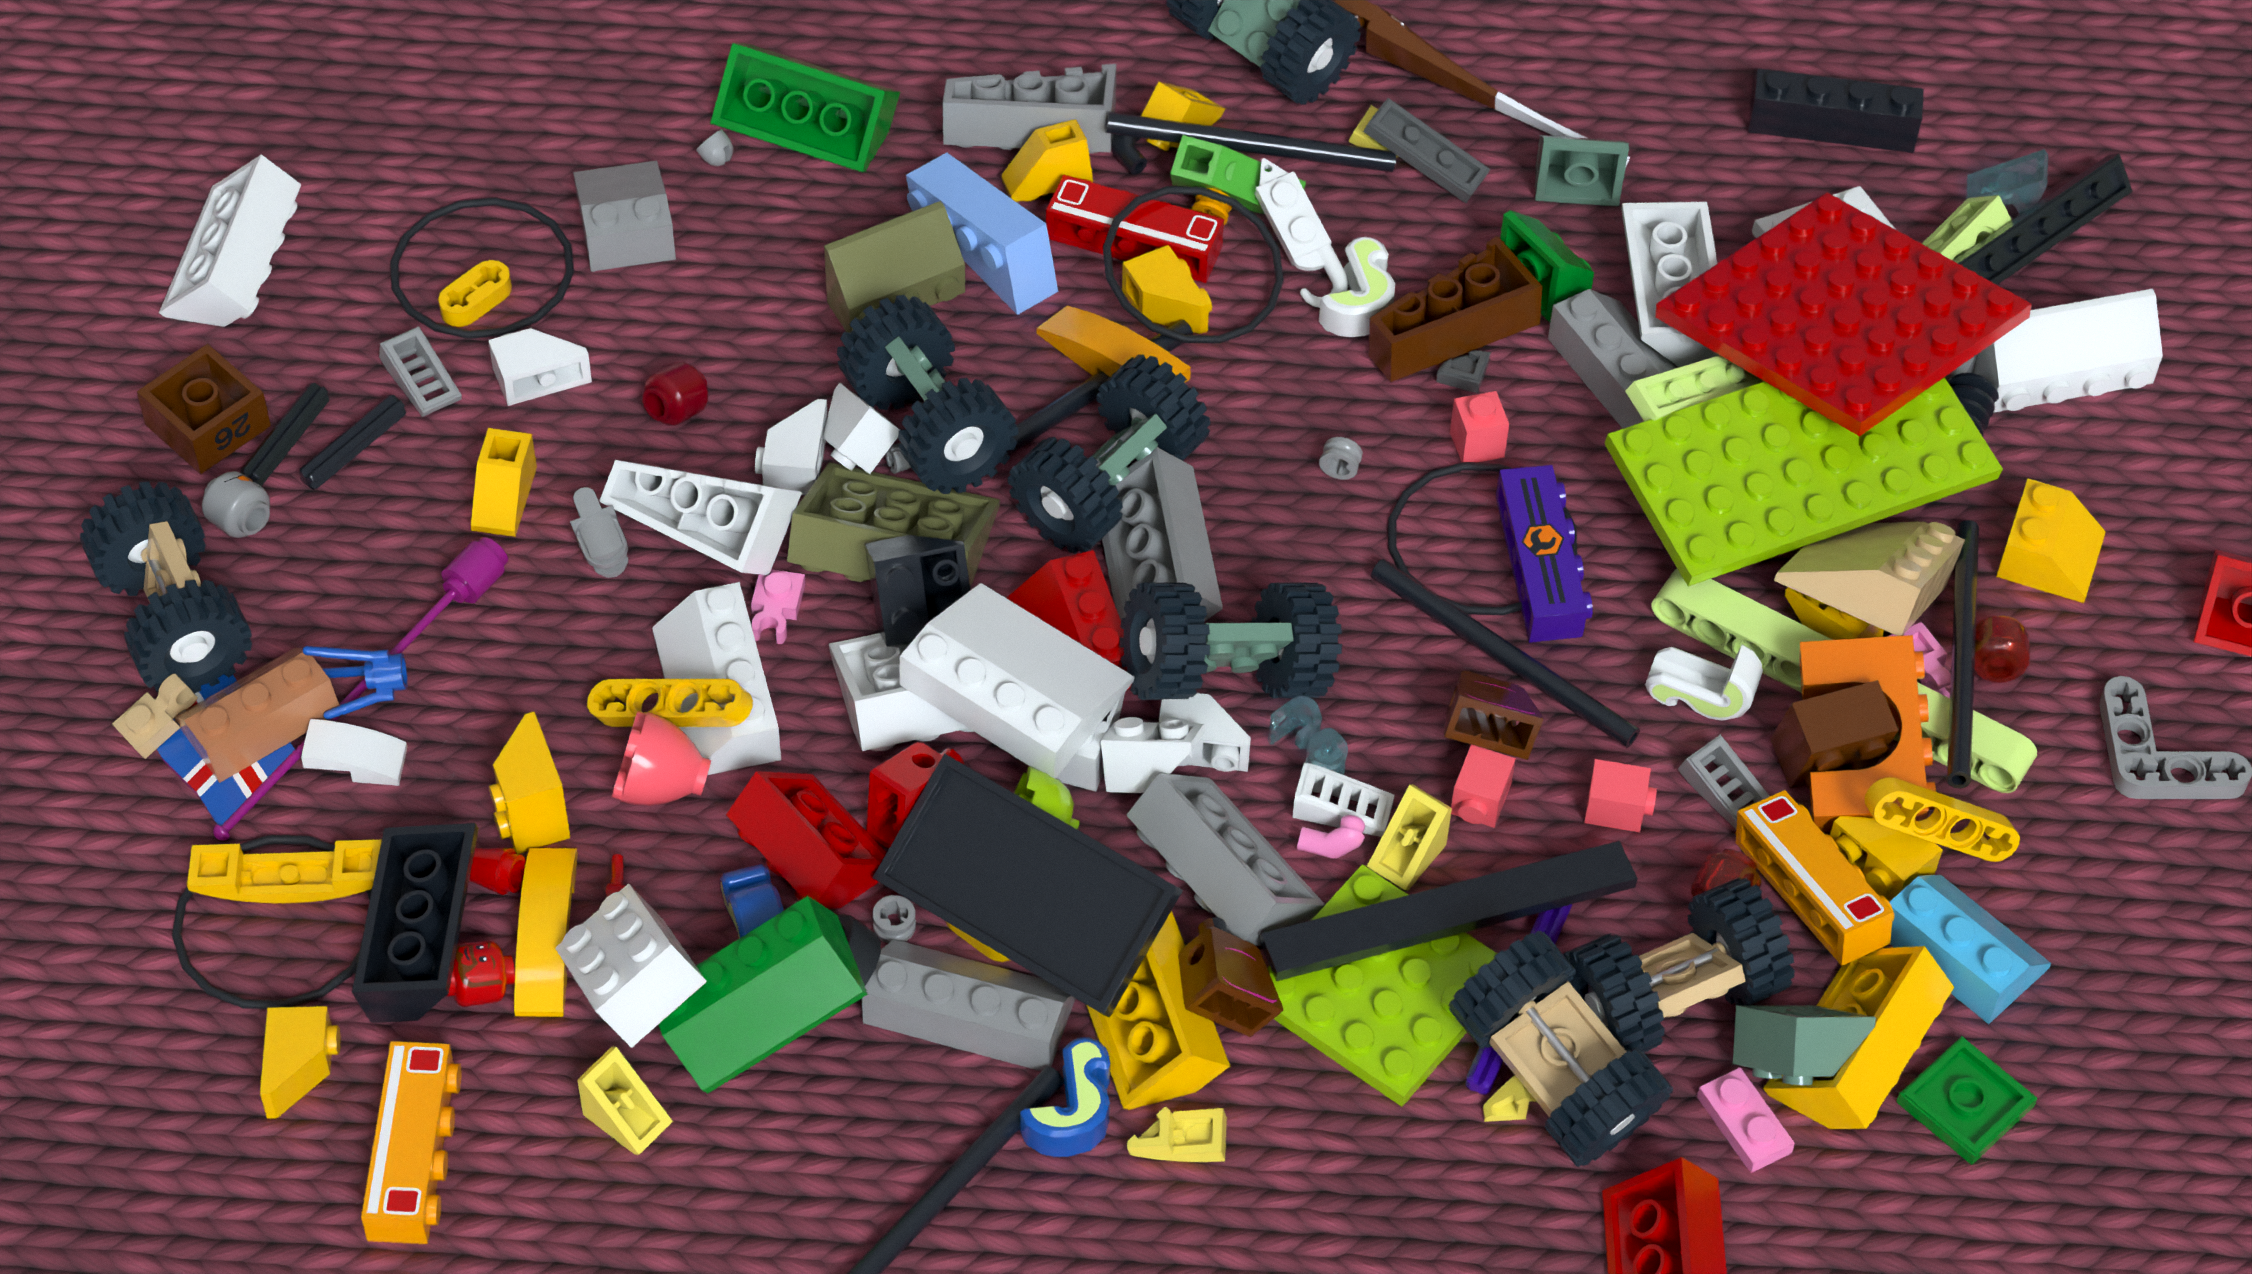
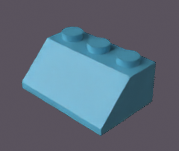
(1969, 945)

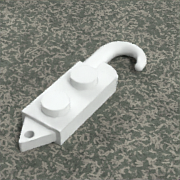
(1298, 227)

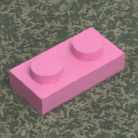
(1745, 1120)

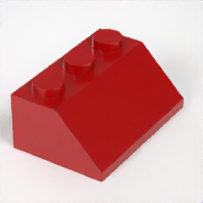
(1077, 602)
(2227, 604)
(807, 837)
(1665, 1222)

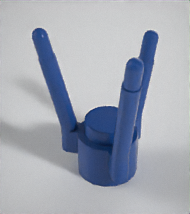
(381, 672)

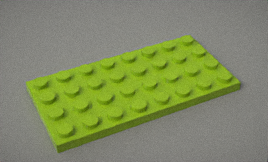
(1773, 475)

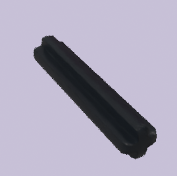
(286, 433)
(352, 442)

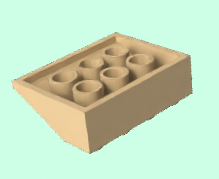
(1877, 571)

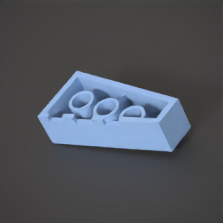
(994, 232)

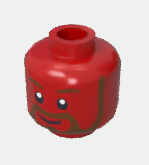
(480, 974)

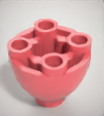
(659, 764)

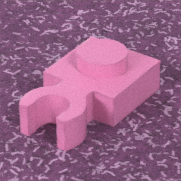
(775, 600)

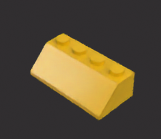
(1905, 995)
(1152, 1039)

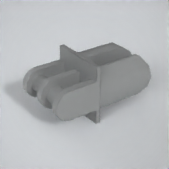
(599, 534)

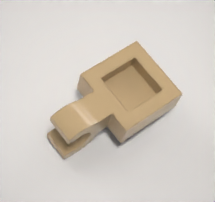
(151, 720)

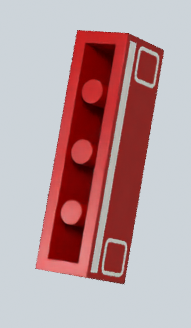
(1084, 212)

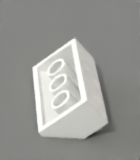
(232, 245)
(1665, 251)
(2075, 351)
(714, 640)

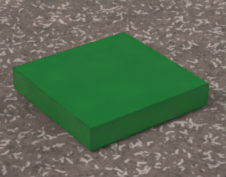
(1966, 1100)

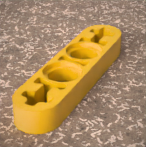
(670, 697)
(1938, 825)

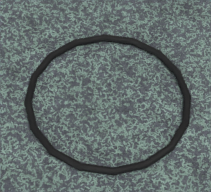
(483, 332)
(1171, 333)
(1392, 540)
(235, 1000)

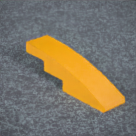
(1101, 343)

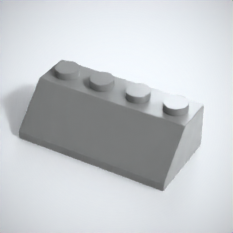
(1605, 350)
(1160, 532)
(1221, 856)
(966, 1005)

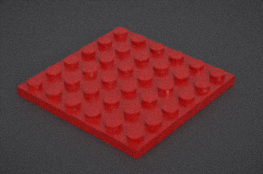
(1843, 313)

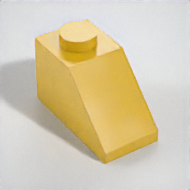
(1180, 105)
(295, 1055)

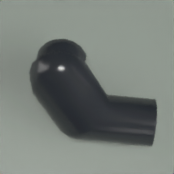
(1125, 151)

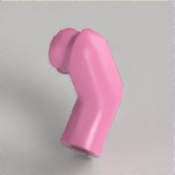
(1335, 843)

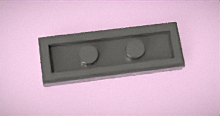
(1426, 150)

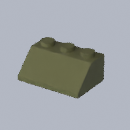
(896, 258)

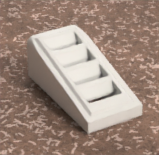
(1330, 783)

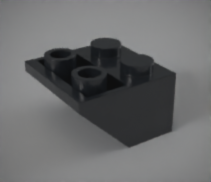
(914, 582)

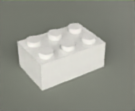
(629, 965)

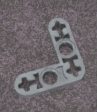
(2146, 760)

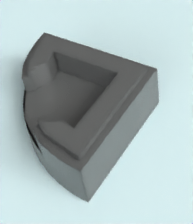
(1465, 371)

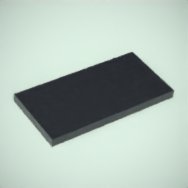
(1027, 885)

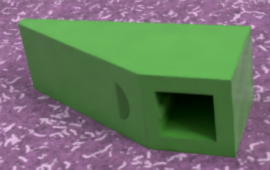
(1220, 168)

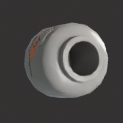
(236, 504)

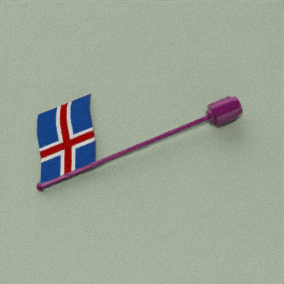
(227, 802)

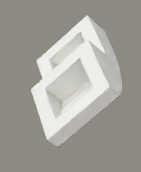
(362, 751)

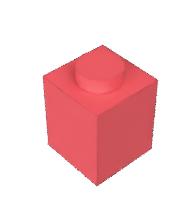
(1479, 427)
(1482, 786)
(1619, 796)

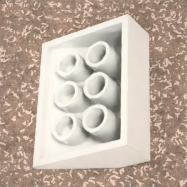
(1012, 678)
(876, 704)

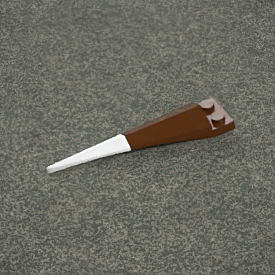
(1401, 46)

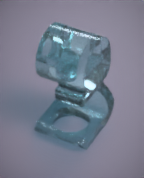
(1322, 747)

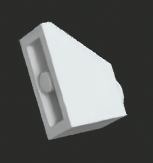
(537, 365)
(857, 431)
(794, 449)

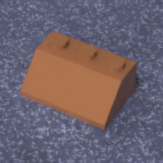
(258, 713)

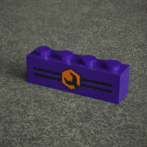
(1542, 553)

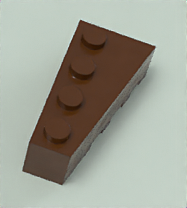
(1456, 313)

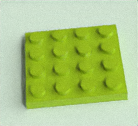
(1384, 1012)

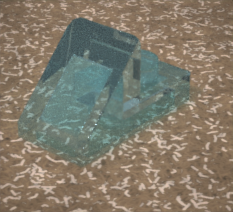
(2015, 181)

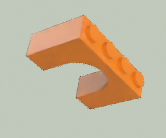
(1846, 663)

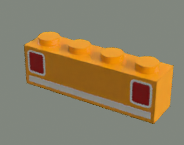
(1814, 877)
(409, 1143)

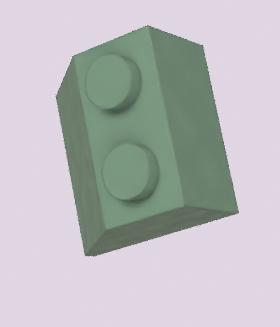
(1580, 170)
(1796, 1040)

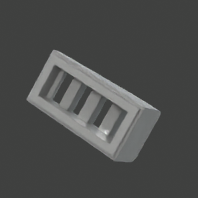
(416, 343)
(1728, 763)

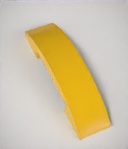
(283, 877)
(541, 928)

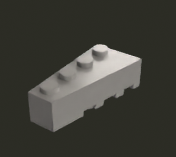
(1007, 112)

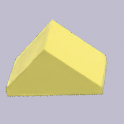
(1412, 838)
(621, 1102)

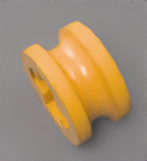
(1211, 206)

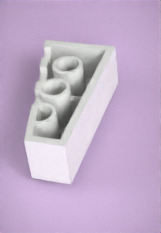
(715, 515)

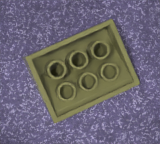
(860, 508)

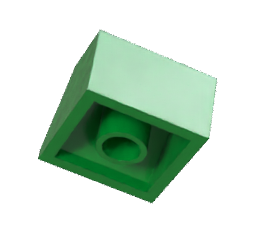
(1547, 259)

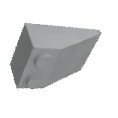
(625, 215)

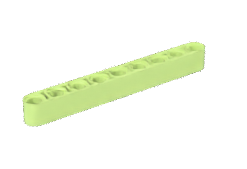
(1731, 619)

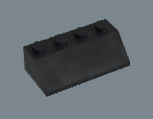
(1835, 110)
(414, 920)

